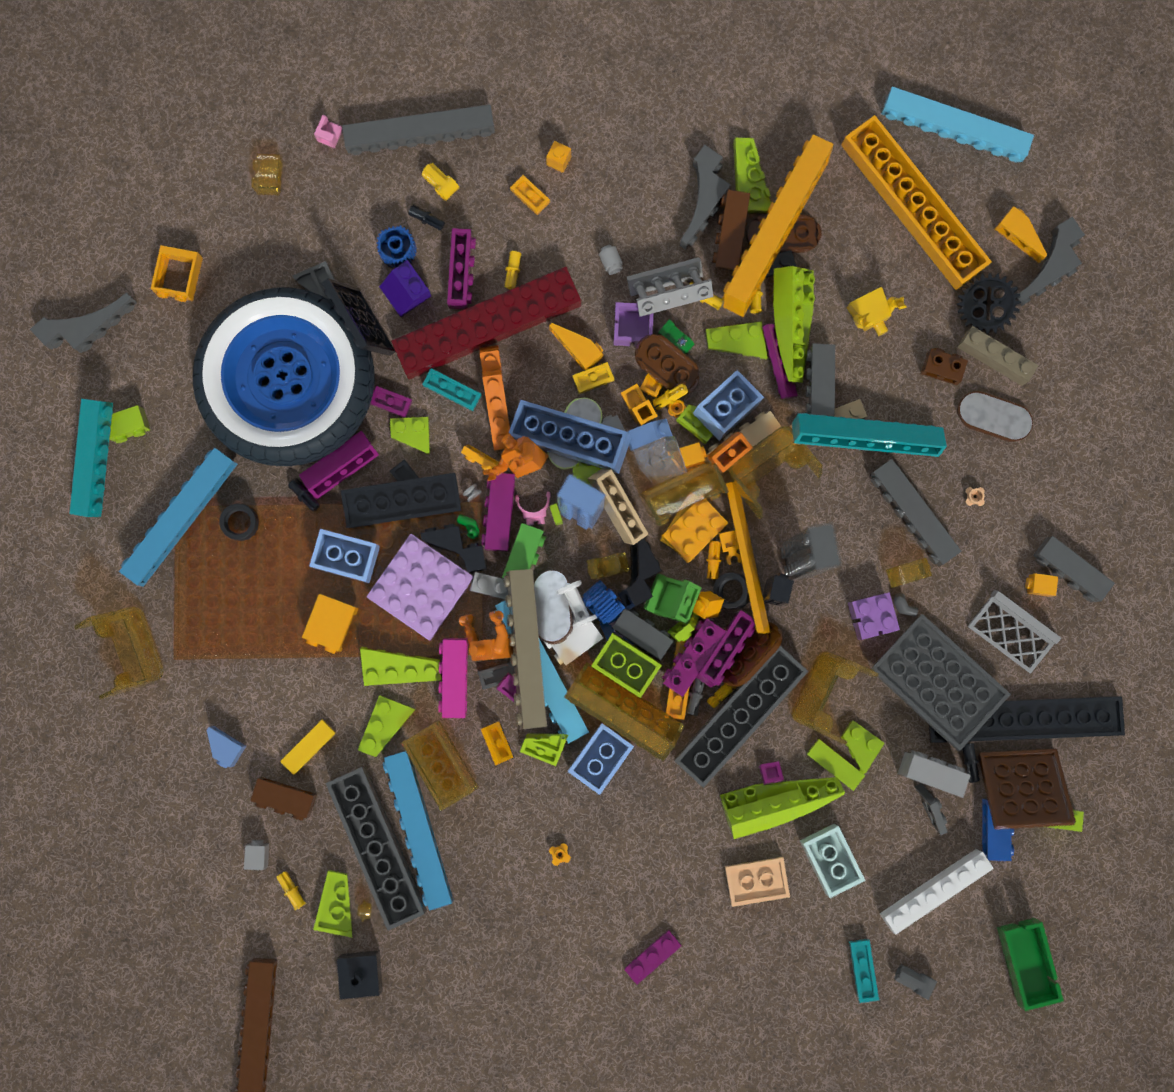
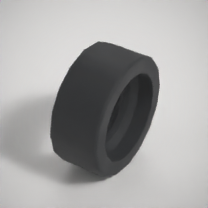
(224, 517)
(718, 590)

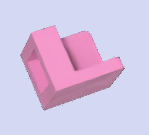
(327, 132)

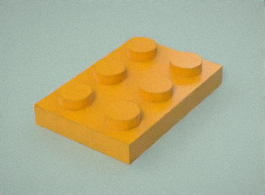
(694, 529)

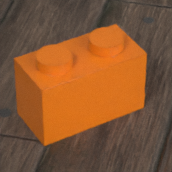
(730, 451)

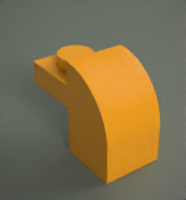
(638, 406)

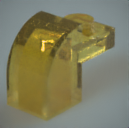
(608, 566)
(909, 572)

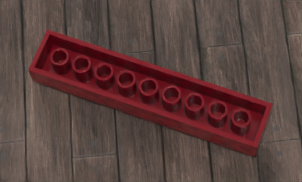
(487, 323)

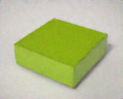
(556, 514)

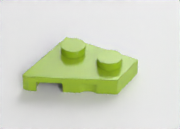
(683, 631)

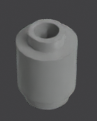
(611, 259)

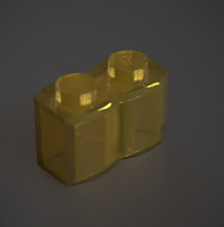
(267, 175)

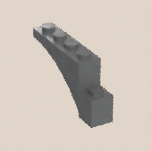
(709, 193)
(1059, 261)
(82, 330)

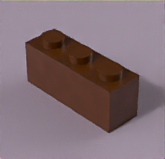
(283, 798)

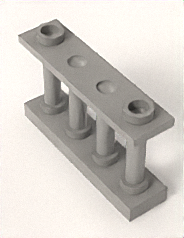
(665, 277)

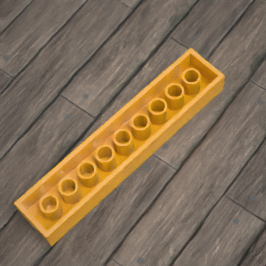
(915, 202)
(777, 225)

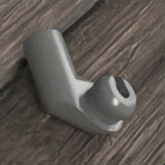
(902, 606)

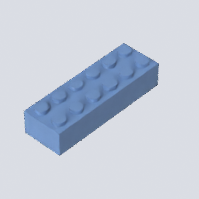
(571, 436)
(580, 502)

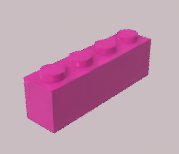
(454, 677)

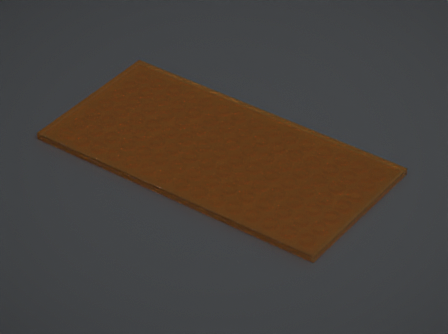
(260, 591)

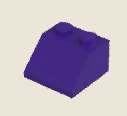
(404, 289)

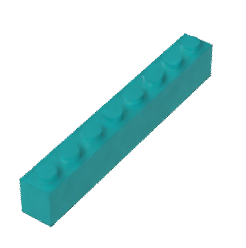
(868, 435)

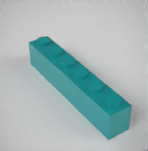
(91, 458)

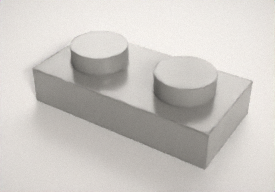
(488, 585)

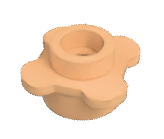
(979, 492)

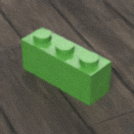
(525, 549)

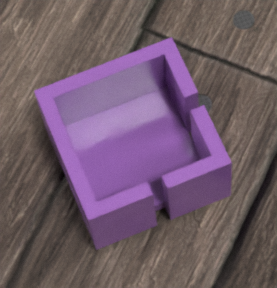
(629, 325)
(875, 614)

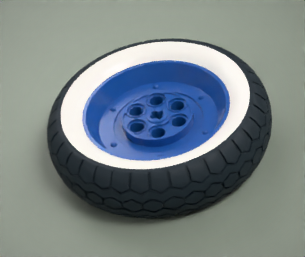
(234, 363)

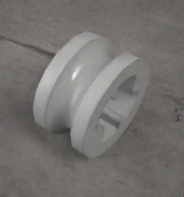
(472, 492)

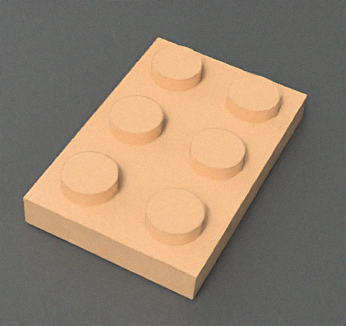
(757, 881)

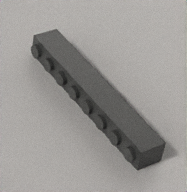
(418, 129)

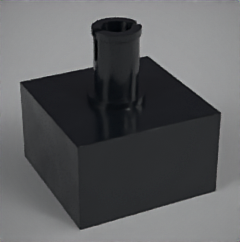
(359, 975)

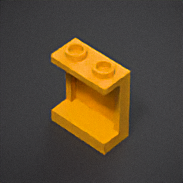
(329, 623)

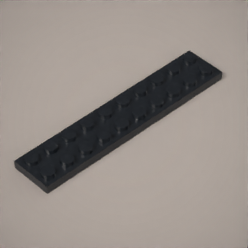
(1051, 719)

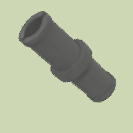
(695, 697)

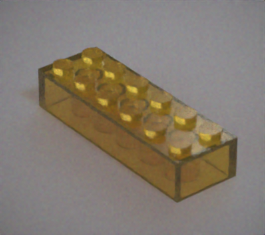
(625, 712)

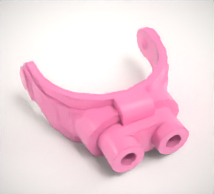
(537, 516)

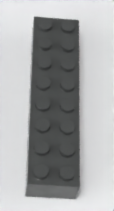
(811, 552)
(739, 717)
(376, 848)

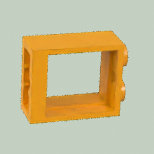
(164, 255)

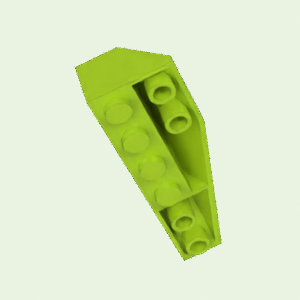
(793, 317)
(774, 804)

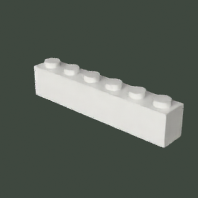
(936, 891)

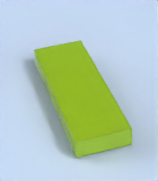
(835, 764)

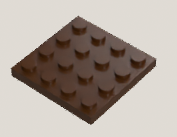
(1026, 789)

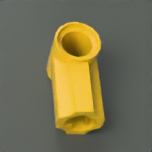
(443, 185)

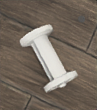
(576, 604)

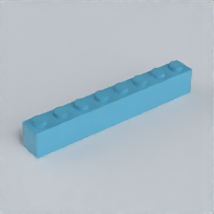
(957, 124)
(561, 709)

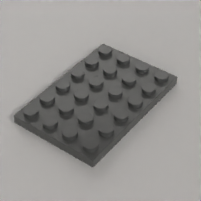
(940, 682)

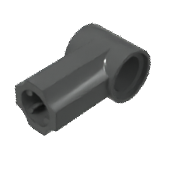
(919, 983)

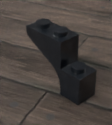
(451, 539)
(642, 567)

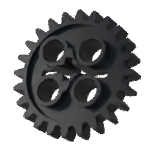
(1006, 303)

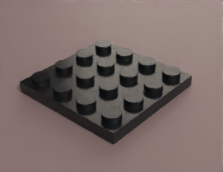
(358, 317)

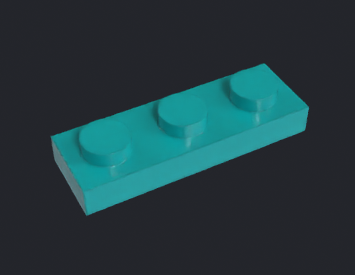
(451, 389)
(863, 971)

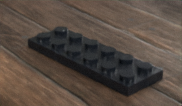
(401, 500)

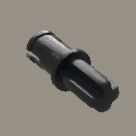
(426, 217)
(303, 495)
(971, 762)

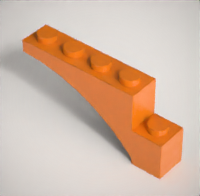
(495, 394)

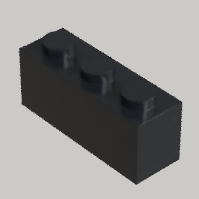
(778, 589)

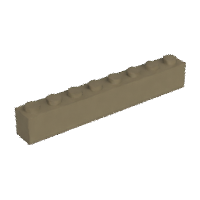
(526, 649)

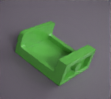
(672, 598)

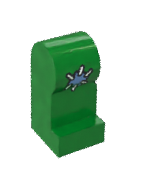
(676, 337)

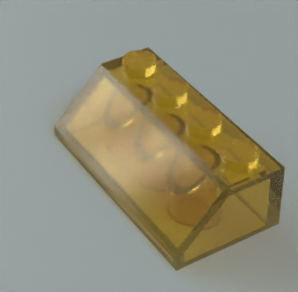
(440, 765)

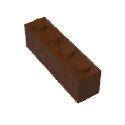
(732, 229)

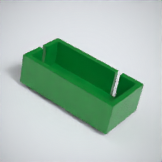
(1030, 964)

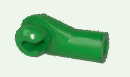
(471, 526)

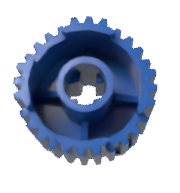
(395, 237)
(602, 602)

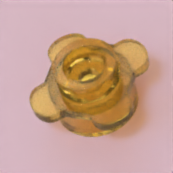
(364, 910)

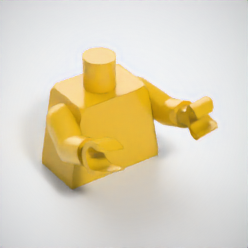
(874, 310)

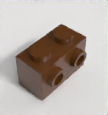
(944, 366)

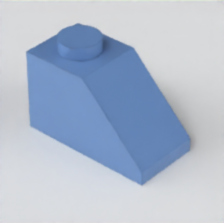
(648, 433)
(224, 747)

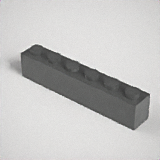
(915, 513)

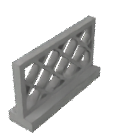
(1024, 618)

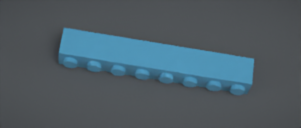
(178, 517)
(419, 831)

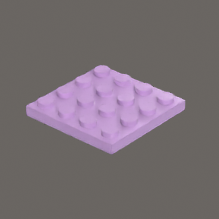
(420, 587)

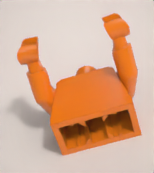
(520, 456)
(487, 649)

